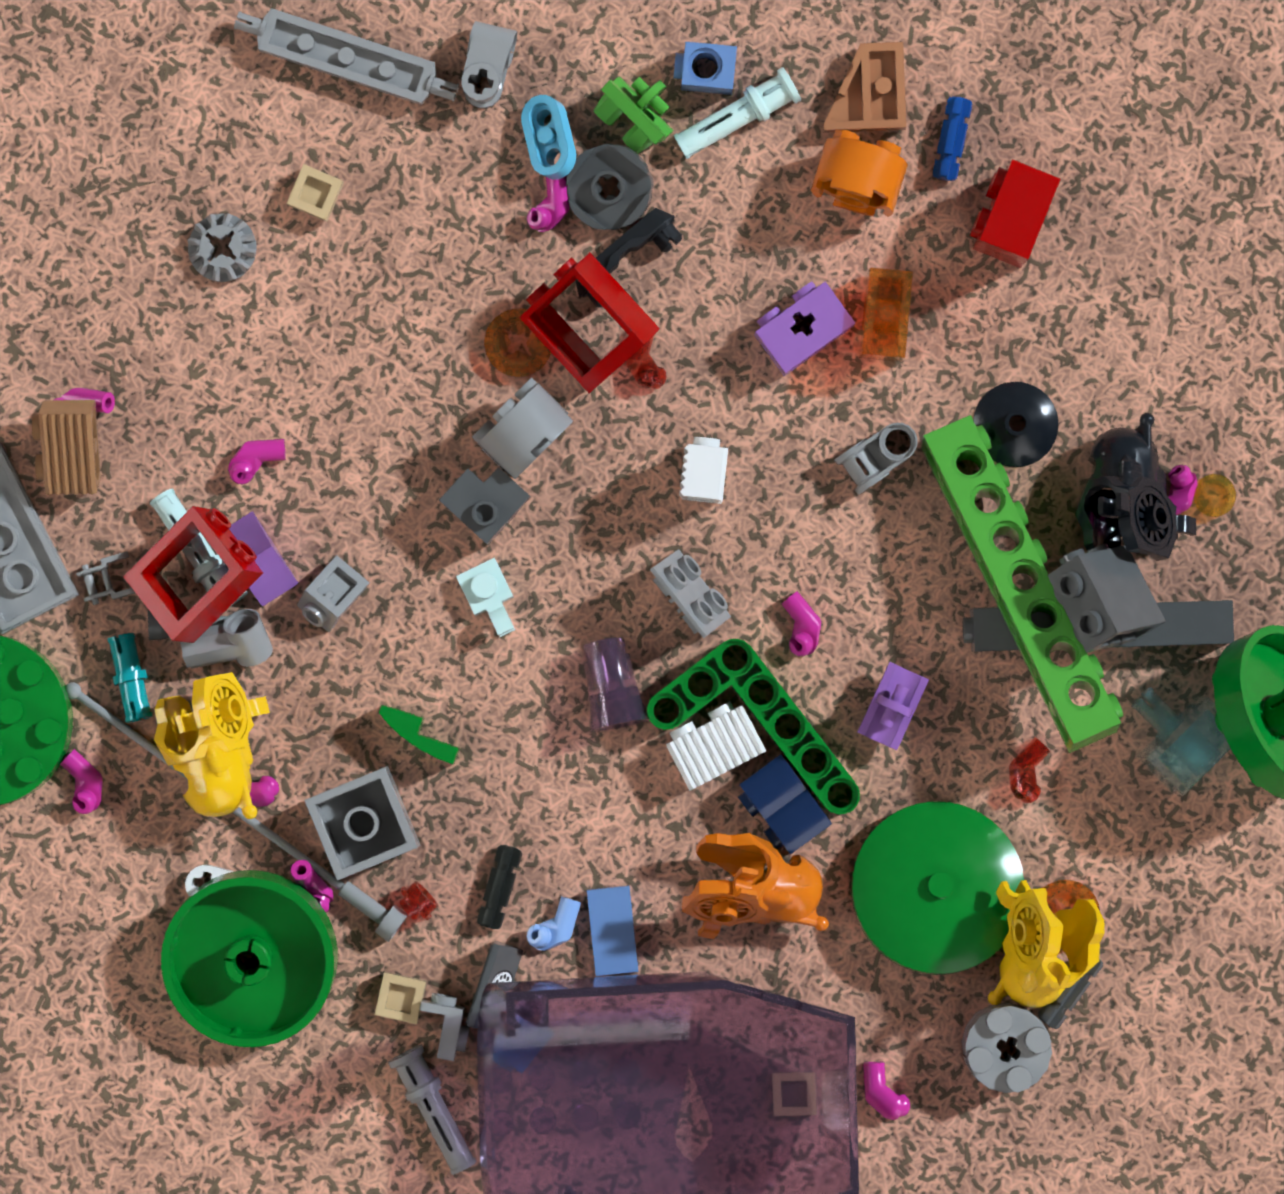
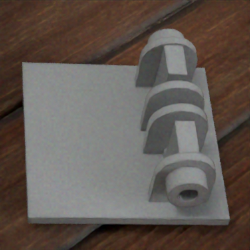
(680, 578)

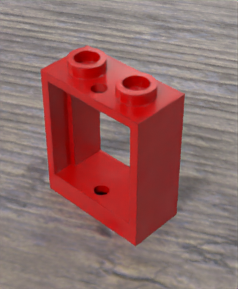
(564, 341)
(161, 600)

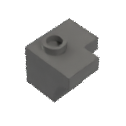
(485, 505)

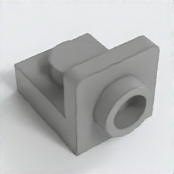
(331, 594)

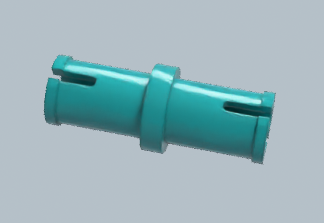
(130, 677)

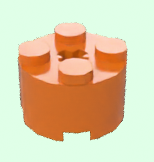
(860, 173)

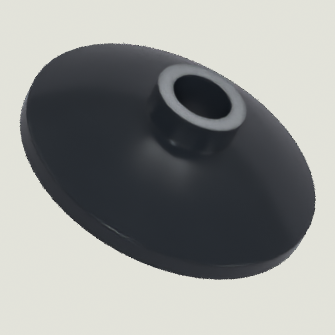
(1040, 419)

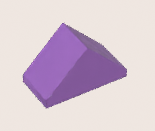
(276, 574)

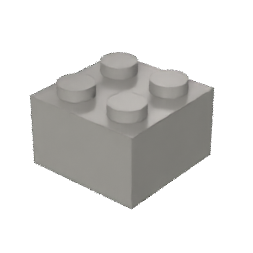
(362, 823)

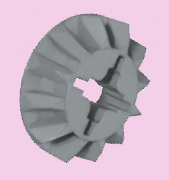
(242, 246)

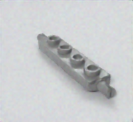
(346, 56)

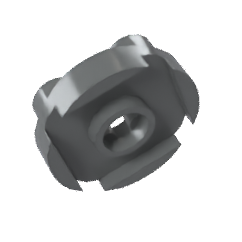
(634, 186)

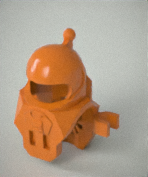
(784, 895)

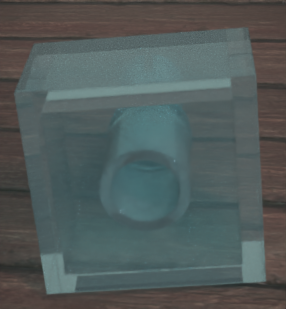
(1185, 742)

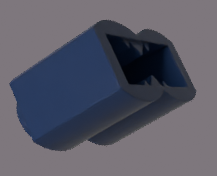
(784, 805)

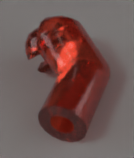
(645, 368)
(1023, 774)

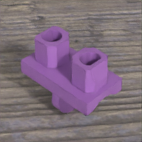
(893, 706)

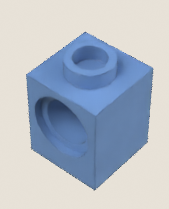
(724, 59)

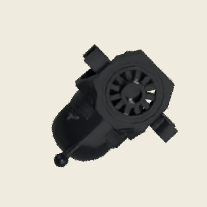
(1138, 499)

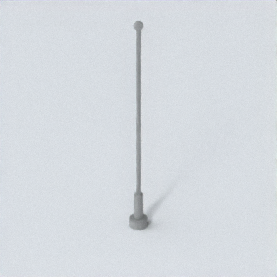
(388, 921)

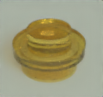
(1214, 495)

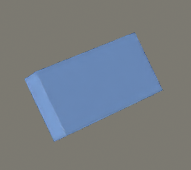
(612, 930)

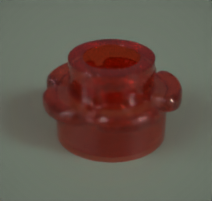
(416, 903)

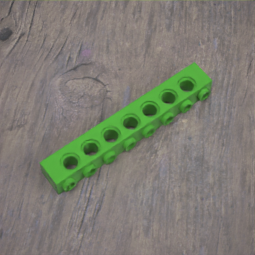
(1075, 723)

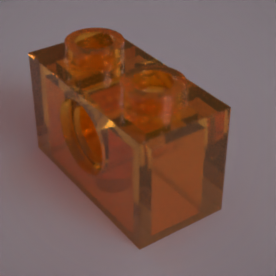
(886, 314)

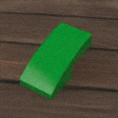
(409, 728)

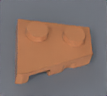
(871, 91)

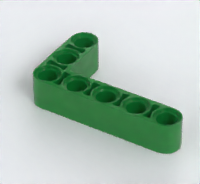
(766, 714)

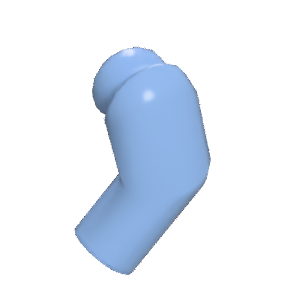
(555, 930)

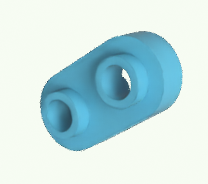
(548, 140)

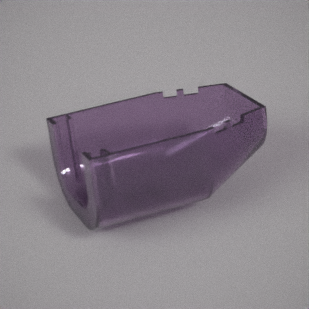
(664, 1088)

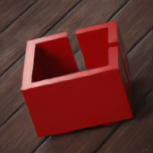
(1015, 214)

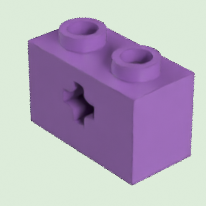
(828, 324)

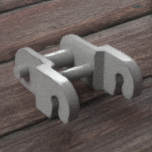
(90, 584)

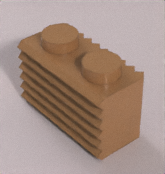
(68, 447)

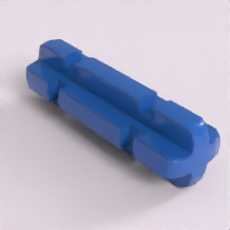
(952, 138)

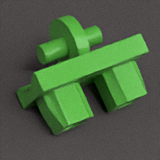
(622, 99)

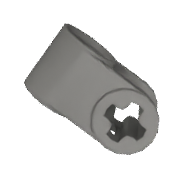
(487, 57)
(875, 457)

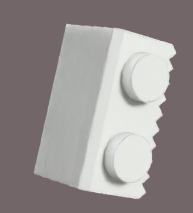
(704, 471)
(715, 746)

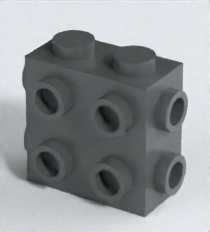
(1105, 597)

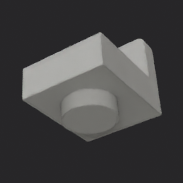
(453, 1034)

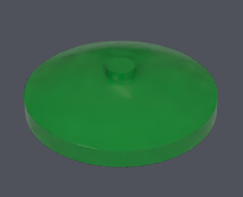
(931, 887)

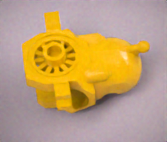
(211, 743)
(1035, 935)

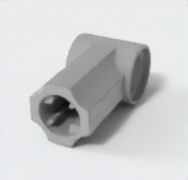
(238, 638)

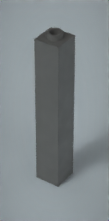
(1185, 625)

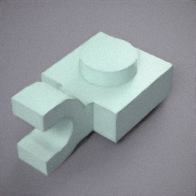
(486, 591)

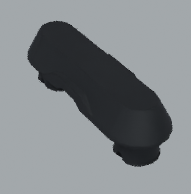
(654, 227)

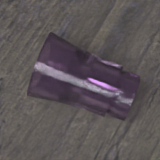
(612, 686)

